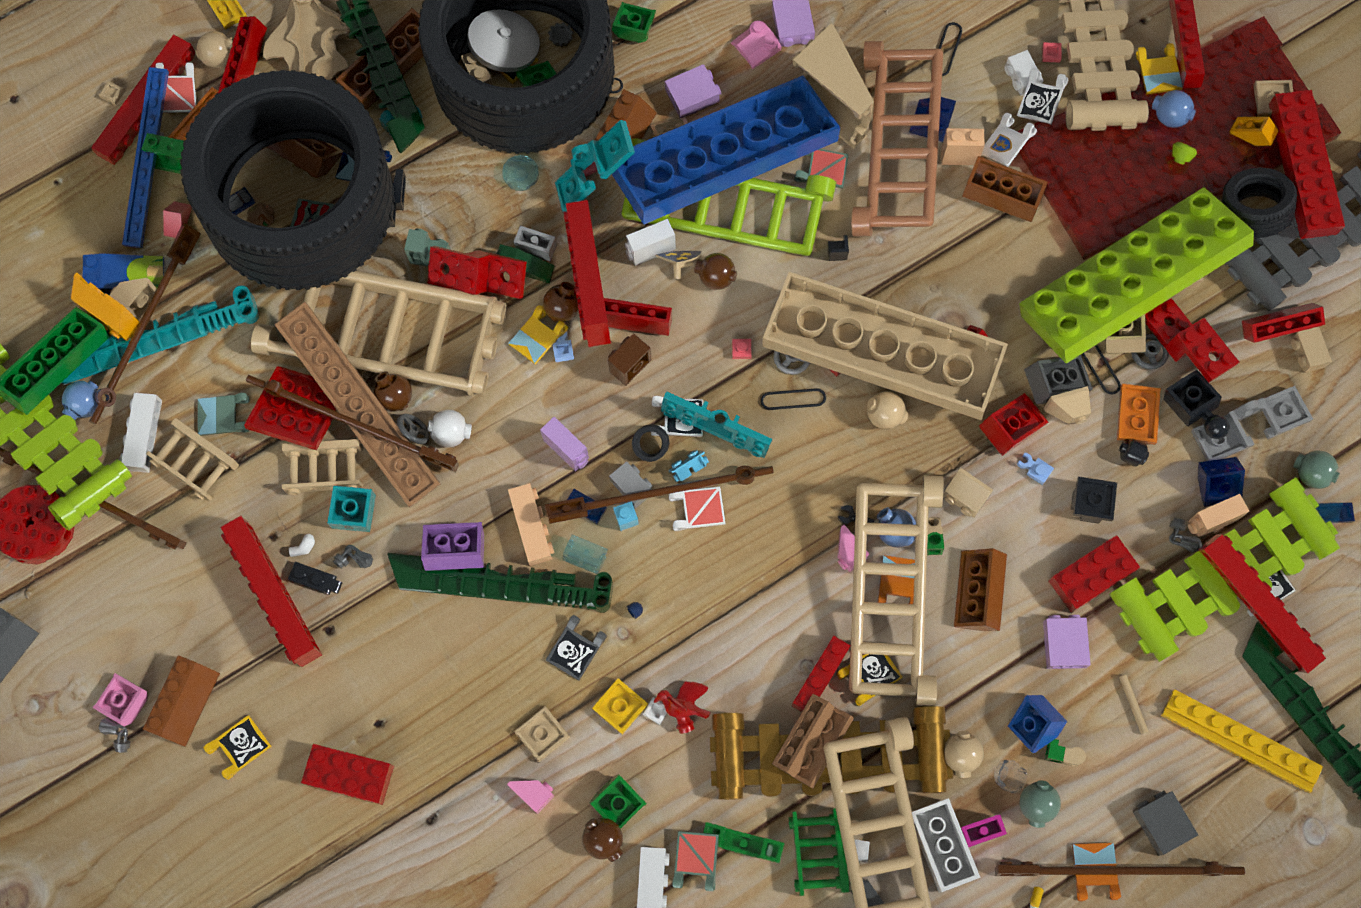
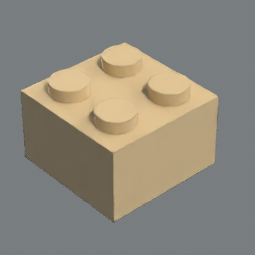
(1129, 338)

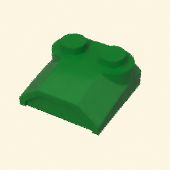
(633, 22)
(535, 74)
(617, 801)

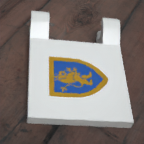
(1006, 142)

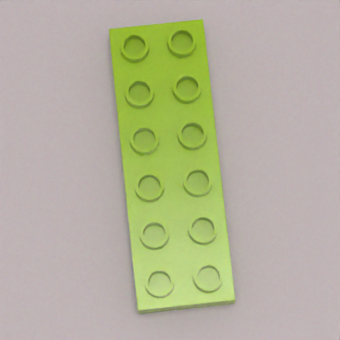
(1136, 274)

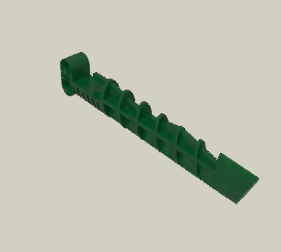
(384, 72)
(490, 584)
(1303, 706)

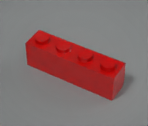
(638, 316)
(1283, 322)
(822, 672)

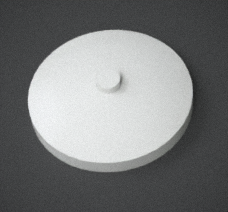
(503, 40)

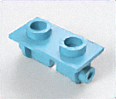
(694, 460)

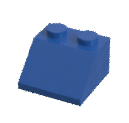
(1036, 722)

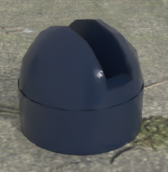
(635, 609)

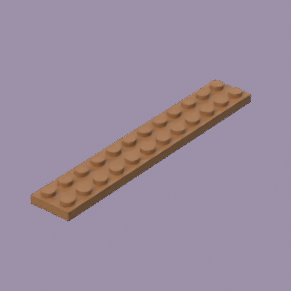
(356, 400)

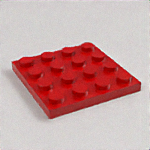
(288, 419)

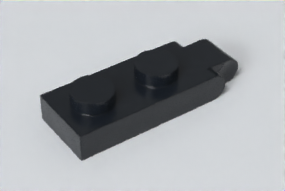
(314, 579)

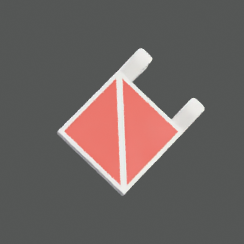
(180, 91)
(701, 508)

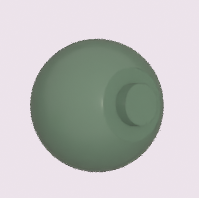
(1317, 469)
(1040, 803)

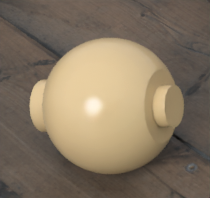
(214, 49)
(886, 410)
(963, 753)

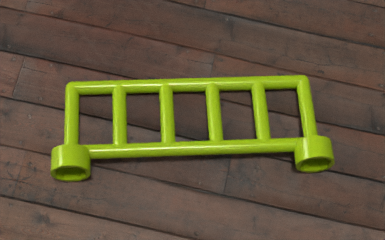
(817, 190)

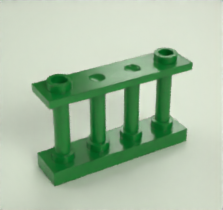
(167, 151)
(838, 861)

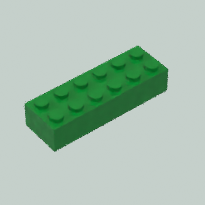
(51, 360)

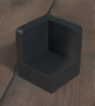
(838, 249)

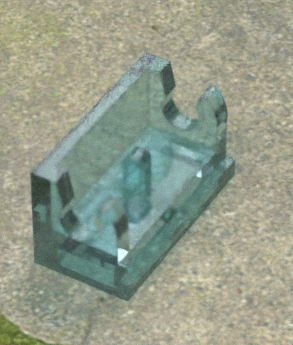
(585, 554)

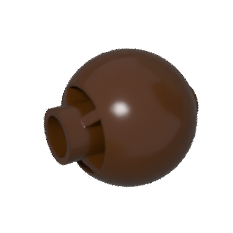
(716, 271)
(561, 302)
(393, 391)
(603, 839)

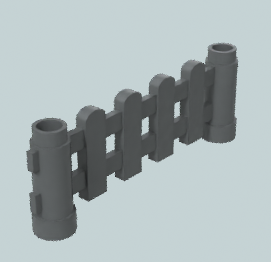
(1267, 288)

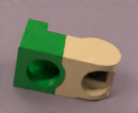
(935, 537)
(1064, 755)

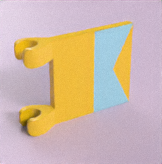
(1159, 73)
(535, 337)

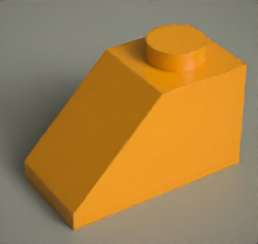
(1255, 130)

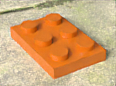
(1138, 413)

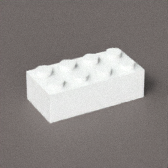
(944, 846)

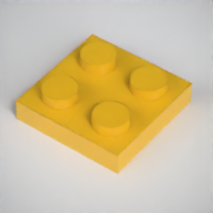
(620, 706)

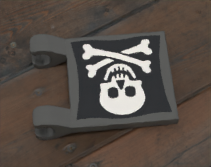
(574, 652)

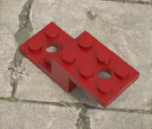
(476, 272)
(1190, 340)

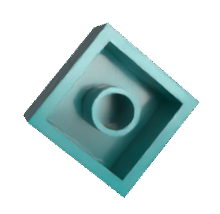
(351, 508)

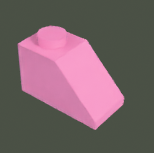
(846, 549)
(533, 793)

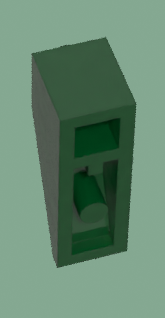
(535, 267)

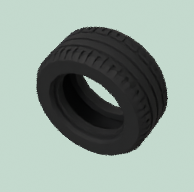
(1262, 183)

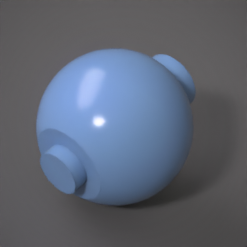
(1174, 108)
(79, 399)
(896, 516)

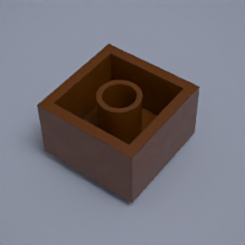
(629, 359)

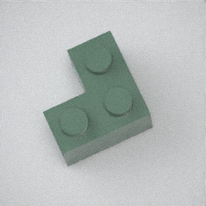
(418, 247)

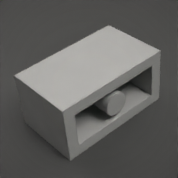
(535, 243)
(628, 481)

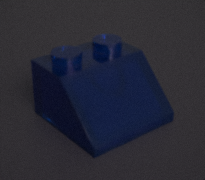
(946, 111)
(1220, 480)

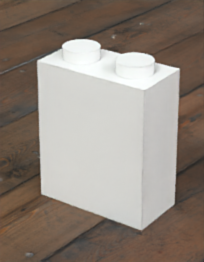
(648, 242)

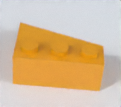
(103, 308)

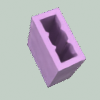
(793, 22)
(692, 91)
(565, 444)
(1066, 642)

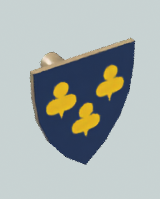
(680, 259)

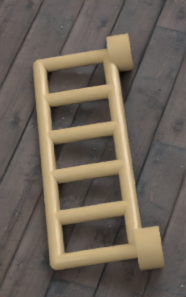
(922, 686)
(897, 738)

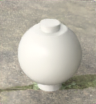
(449, 428)

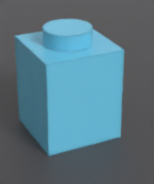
(626, 516)

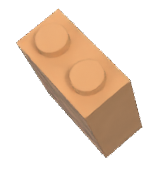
(962, 146)
(1217, 516)

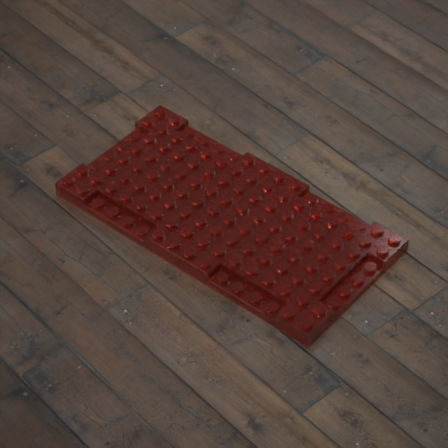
(1123, 178)

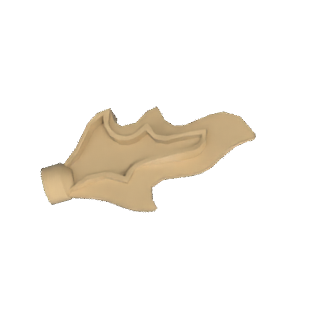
(308, 39)

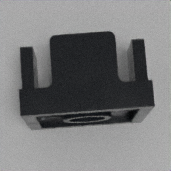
(1094, 500)

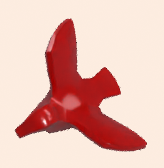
(684, 704)

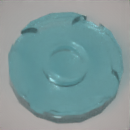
(520, 172)

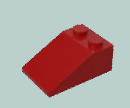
(1013, 424)

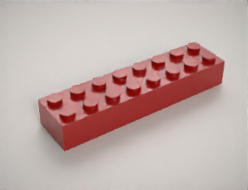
(1307, 164)
(586, 274)
(271, 592)

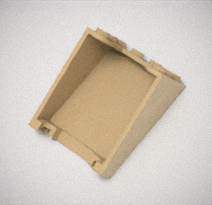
(837, 84)

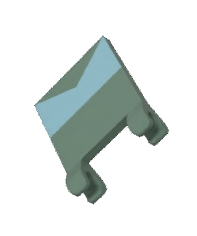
(218, 414)

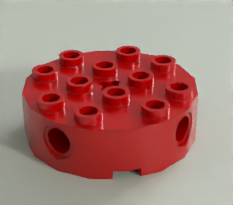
(26, 541)

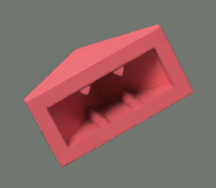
(174, 217)

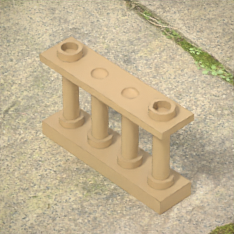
(195, 441)
(331, 449)

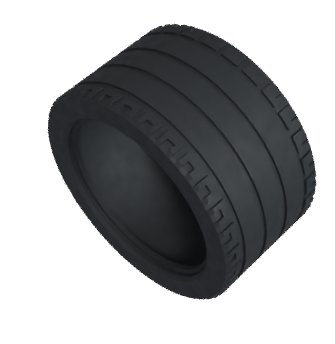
(265, 112)
(527, 116)

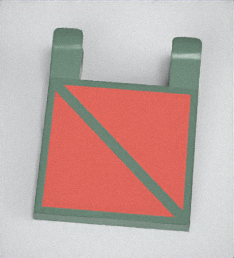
(826, 164)
(696, 856)

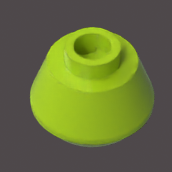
(1183, 152)

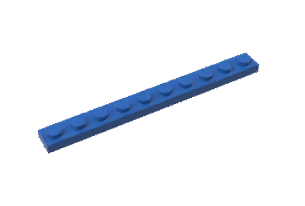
(145, 161)

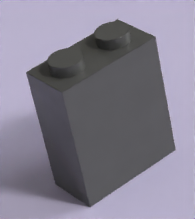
(1165, 822)

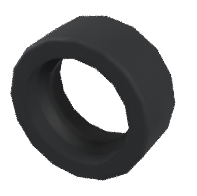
(636, 443)

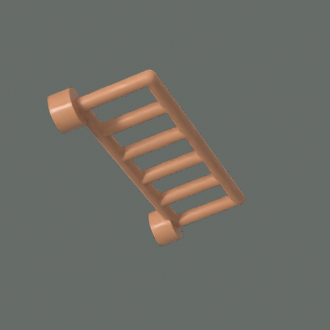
(876, 60)

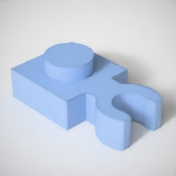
(563, 349)
(1037, 469)

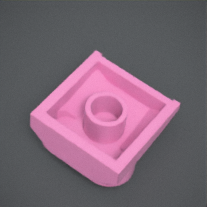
(757, 44)
(121, 700)

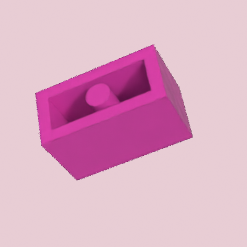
(983, 830)

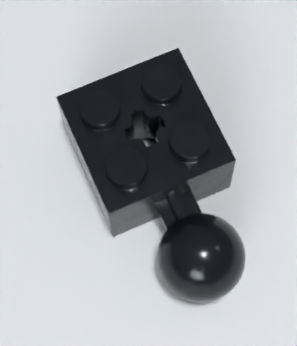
(1196, 399)

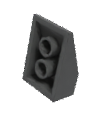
(1056, 377)

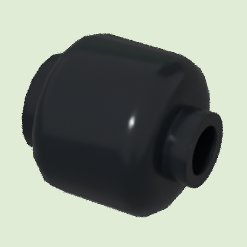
(1134, 452)

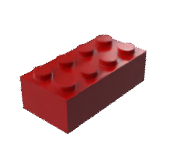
(1094, 574)
(347, 774)

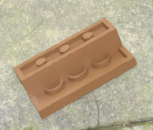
(803, 750)

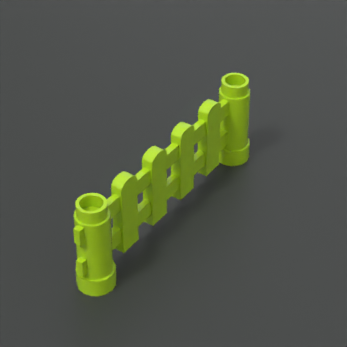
(79, 499)
(1159, 637)

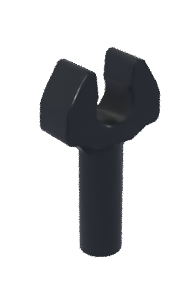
(849, 509)

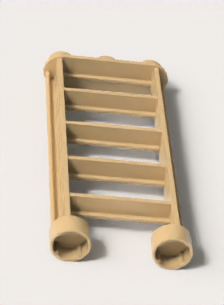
(265, 336)

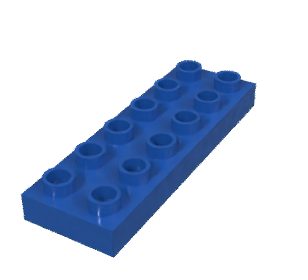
(725, 149)

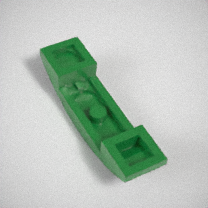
(746, 843)

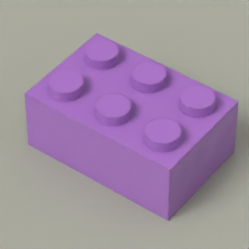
(453, 546)

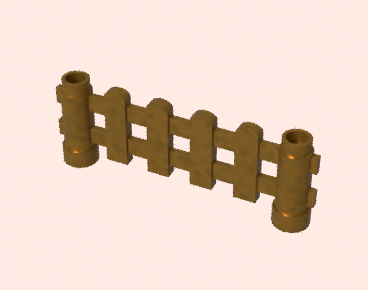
(732, 778)

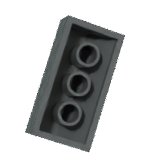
(14, 641)

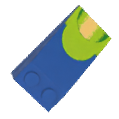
(110, 269)

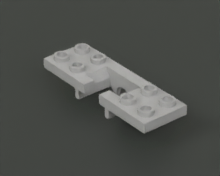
(1282, 410)

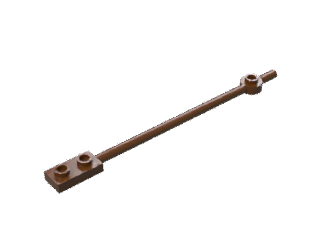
(179, 254)
(427, 453)
(578, 508)
(155, 532)
(1028, 869)

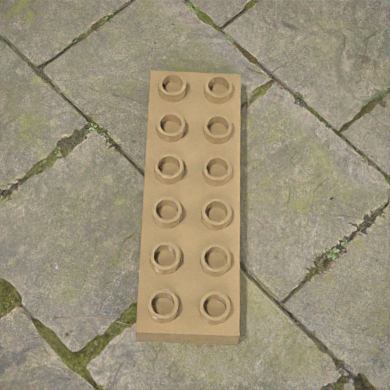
(884, 345)

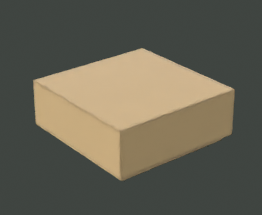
(111, 93)

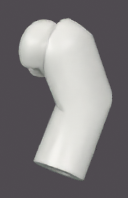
(304, 547)

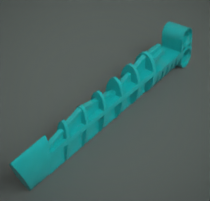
(182, 329)

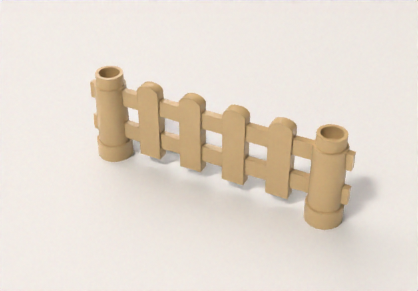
(1095, 112)

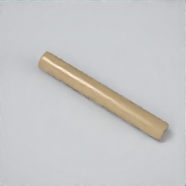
(1133, 704)

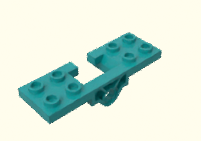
(608, 155)
(704, 419)

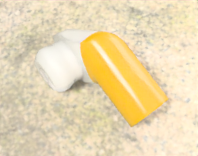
(1036, 897)

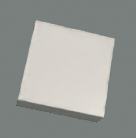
(655, 711)

